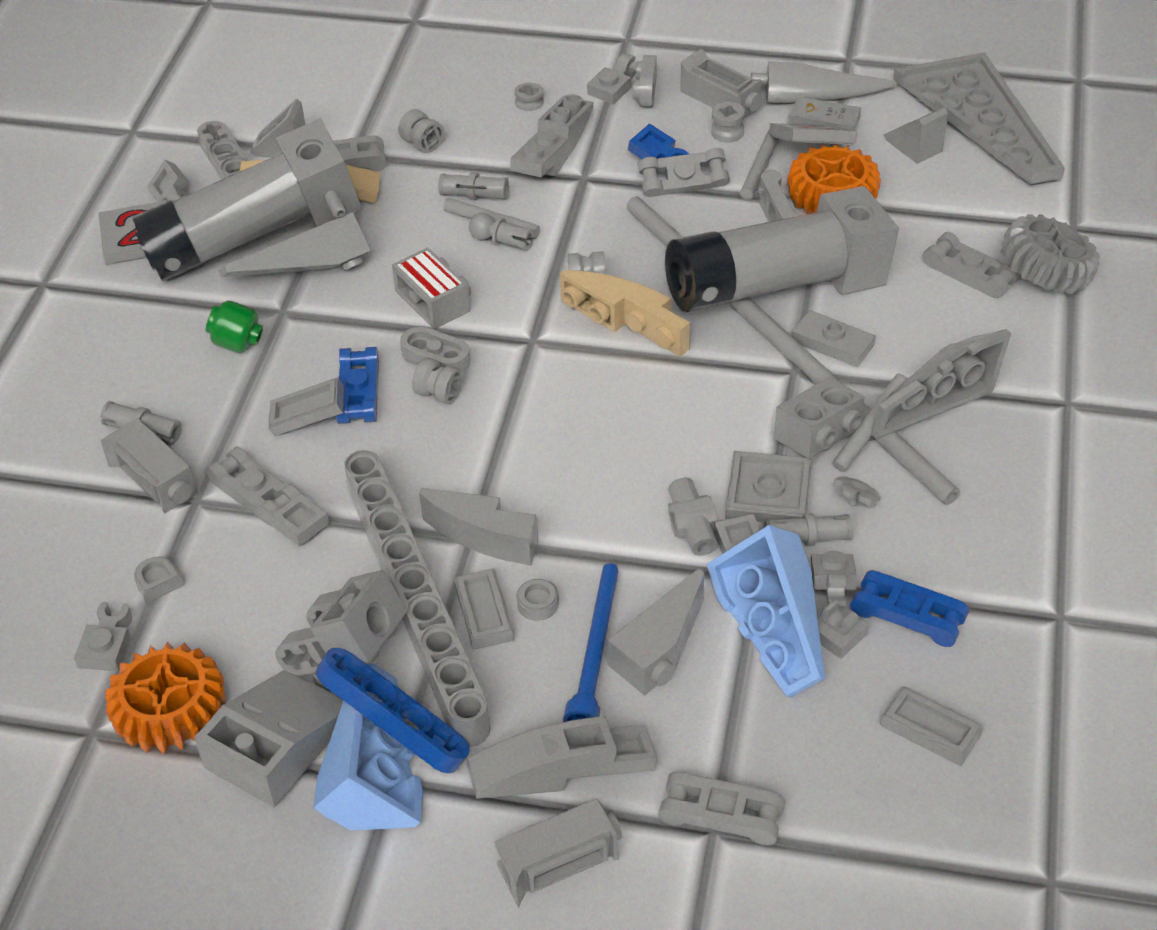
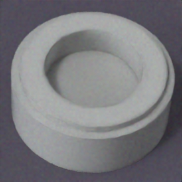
(537, 599)

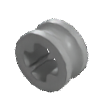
(529, 96)

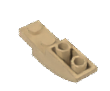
(623, 302)

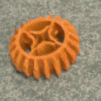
(830, 171)
(164, 697)

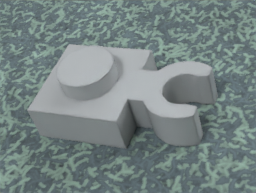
(105, 644)

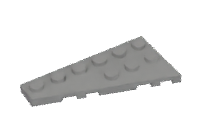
(984, 111)

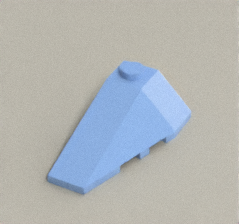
(773, 600)
(367, 775)

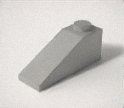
(653, 642)

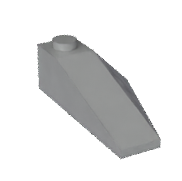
(316, 249)
(944, 382)

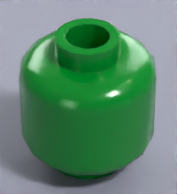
(233, 326)

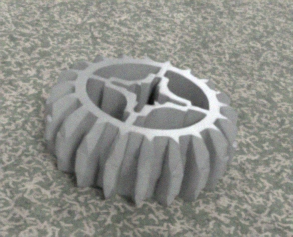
(1050, 254)

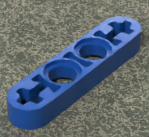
(432, 742)

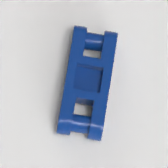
(359, 384)
(910, 607)

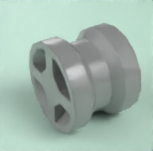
(727, 121)

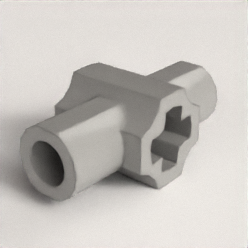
(692, 516)

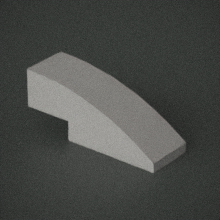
(481, 524)

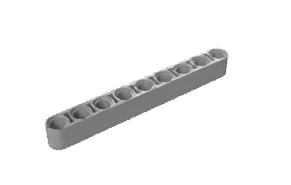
(427, 617)

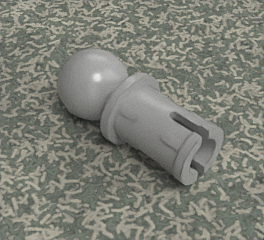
(484, 226)

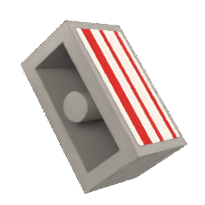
(431, 287)

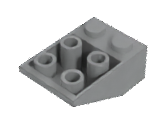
(269, 735)

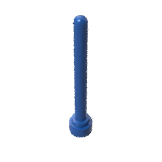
(584, 703)

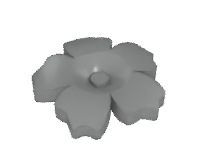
(857, 491)

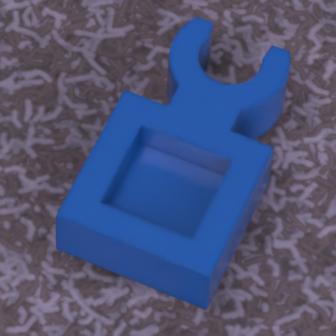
(654, 143)

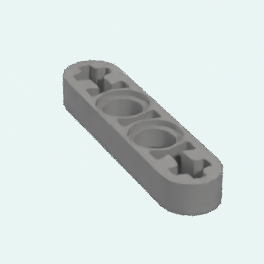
(225, 143)

